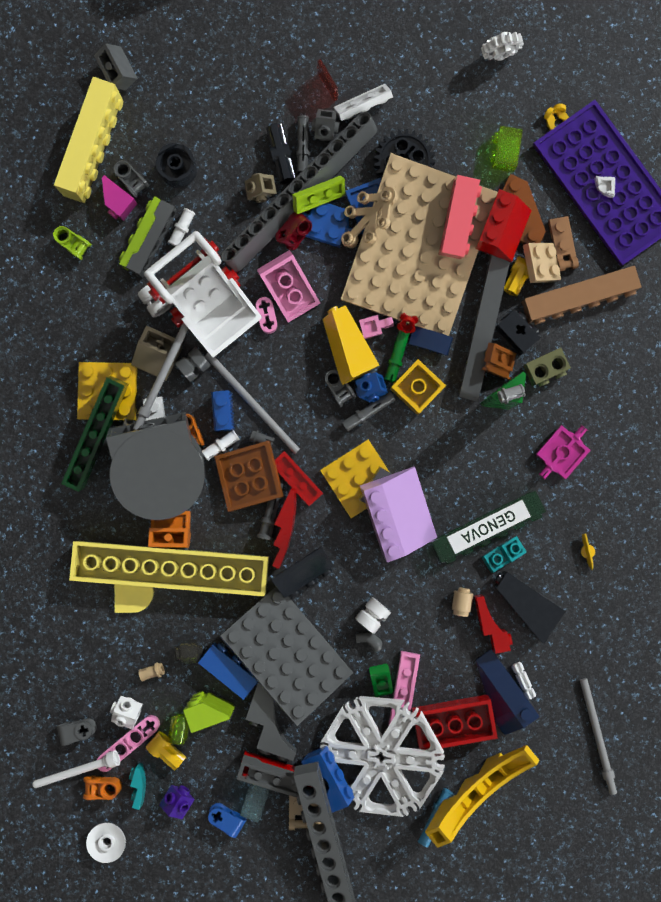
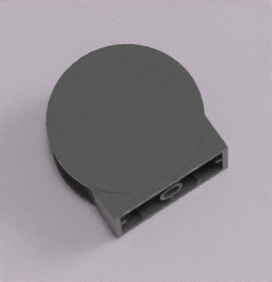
(156, 468)

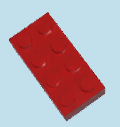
(458, 722)

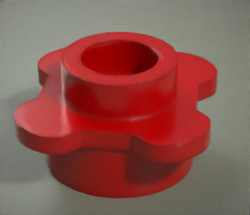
(407, 328)

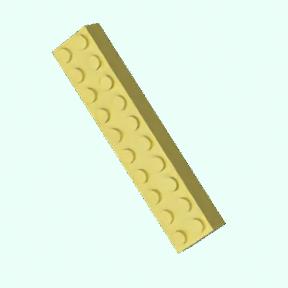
(169, 568)

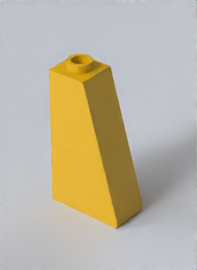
(348, 345)

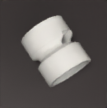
(154, 307)
(373, 615)

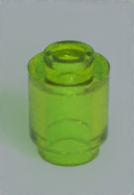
(178, 729)

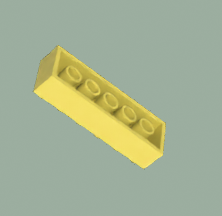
(89, 140)

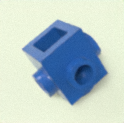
(371, 387)

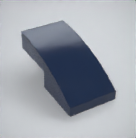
(431, 341)

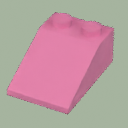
(288, 286)

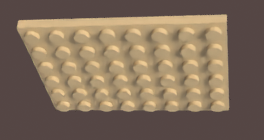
(404, 264)

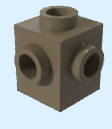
(260, 187)

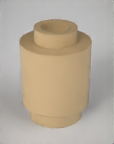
(462, 602)

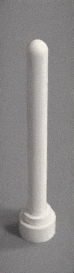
(110, 760)

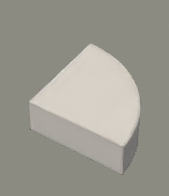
(605, 185)

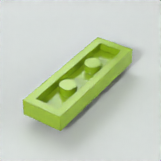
(318, 194)

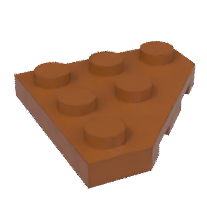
(534, 228)

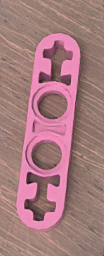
(128, 743)

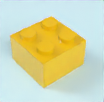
(417, 387)

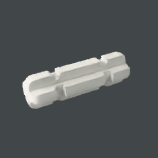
(523, 680)

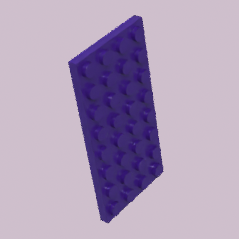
(593, 147)

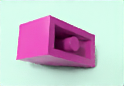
(117, 200)

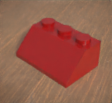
(504, 226)

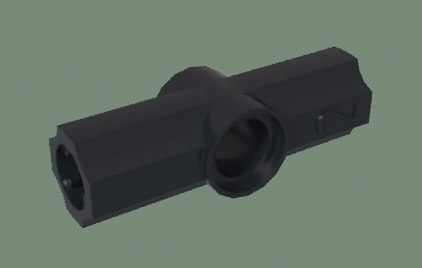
(280, 153)

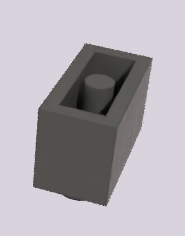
(115, 66)

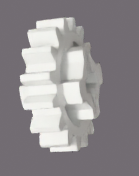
(502, 46)

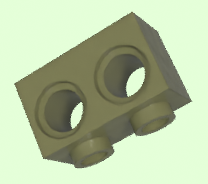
(545, 364)

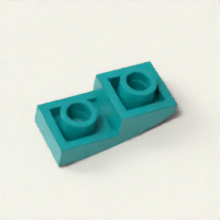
(503, 554)
(139, 782)

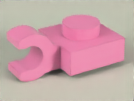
(372, 326)

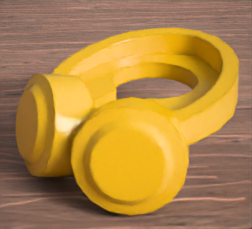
(558, 109)

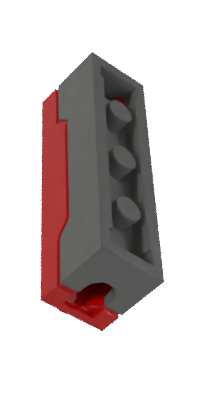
(267, 774)

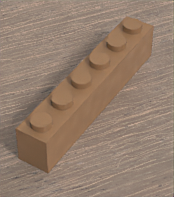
(581, 294)

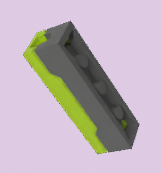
(148, 236)

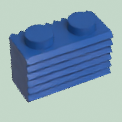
(222, 411)

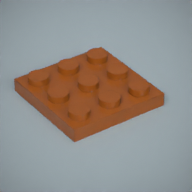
(249, 476)

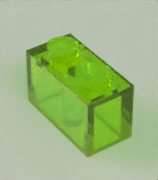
(507, 148)

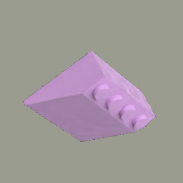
(398, 513)

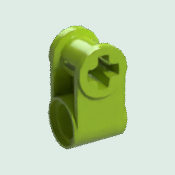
(74, 243)

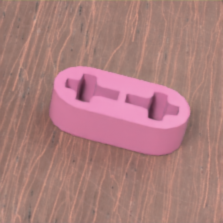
(271, 314)

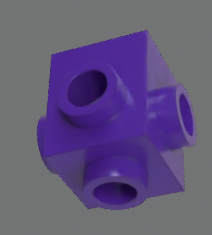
(177, 801)

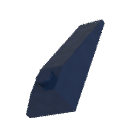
(509, 704)

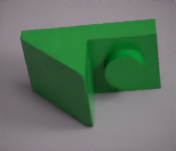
(381, 680)

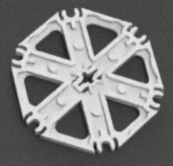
(395, 760)

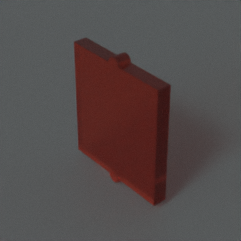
(327, 80)

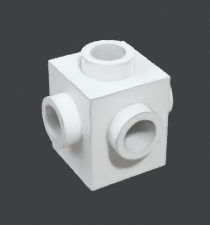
(126, 712)

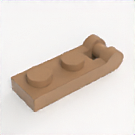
(563, 242)

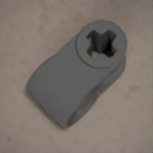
(132, 180)
(339, 389)
(73, 731)

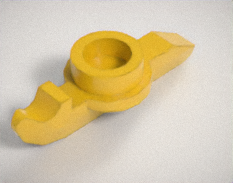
(587, 551)

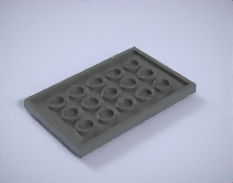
(286, 655)

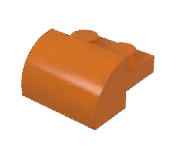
(171, 532)

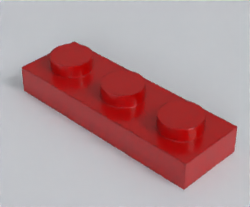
(297, 478)

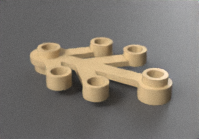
(370, 216)

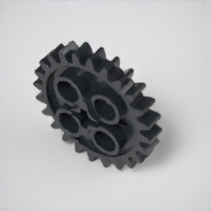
(409, 141)

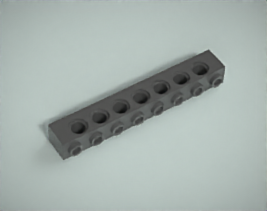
(311, 775)

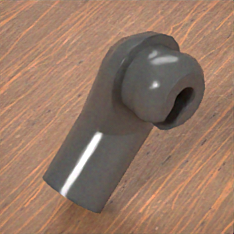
(373, 640)

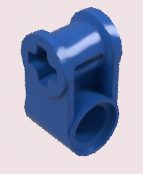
(229, 820)

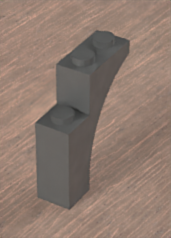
(271, 739)

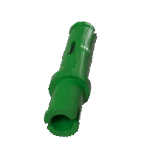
(396, 357)

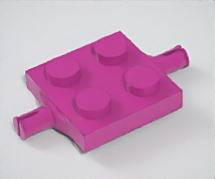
(563, 452)

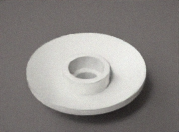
(103, 851)

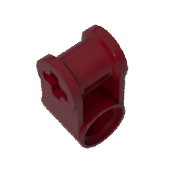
(295, 230)

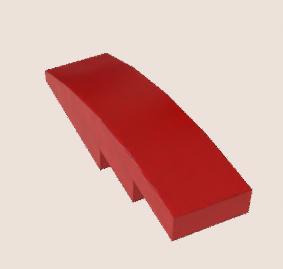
(286, 522)

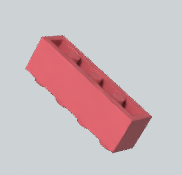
(459, 217)

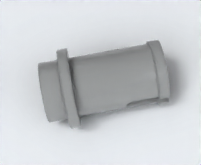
(515, 392)

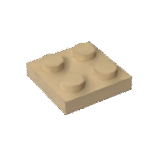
(542, 262)

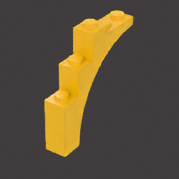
(475, 790)

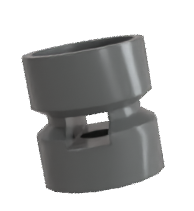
(193, 364)

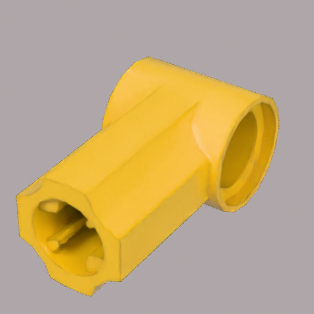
(517, 277)
(162, 748)

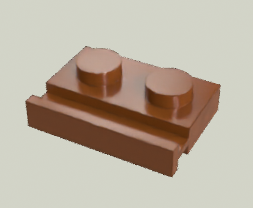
(499, 361)

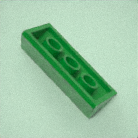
(493, 400)

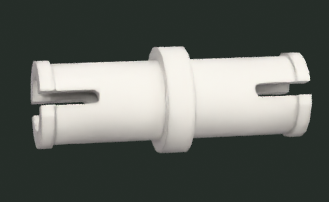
(181, 227)
(220, 445)

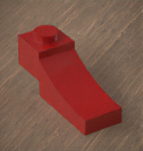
(499, 638)

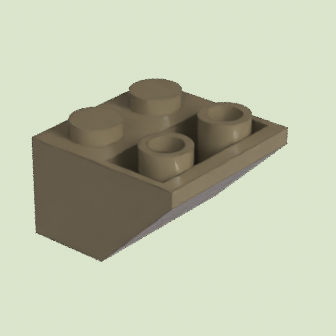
(152, 351)

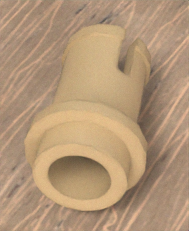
(156, 670)

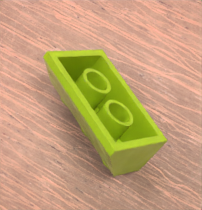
(207, 710)

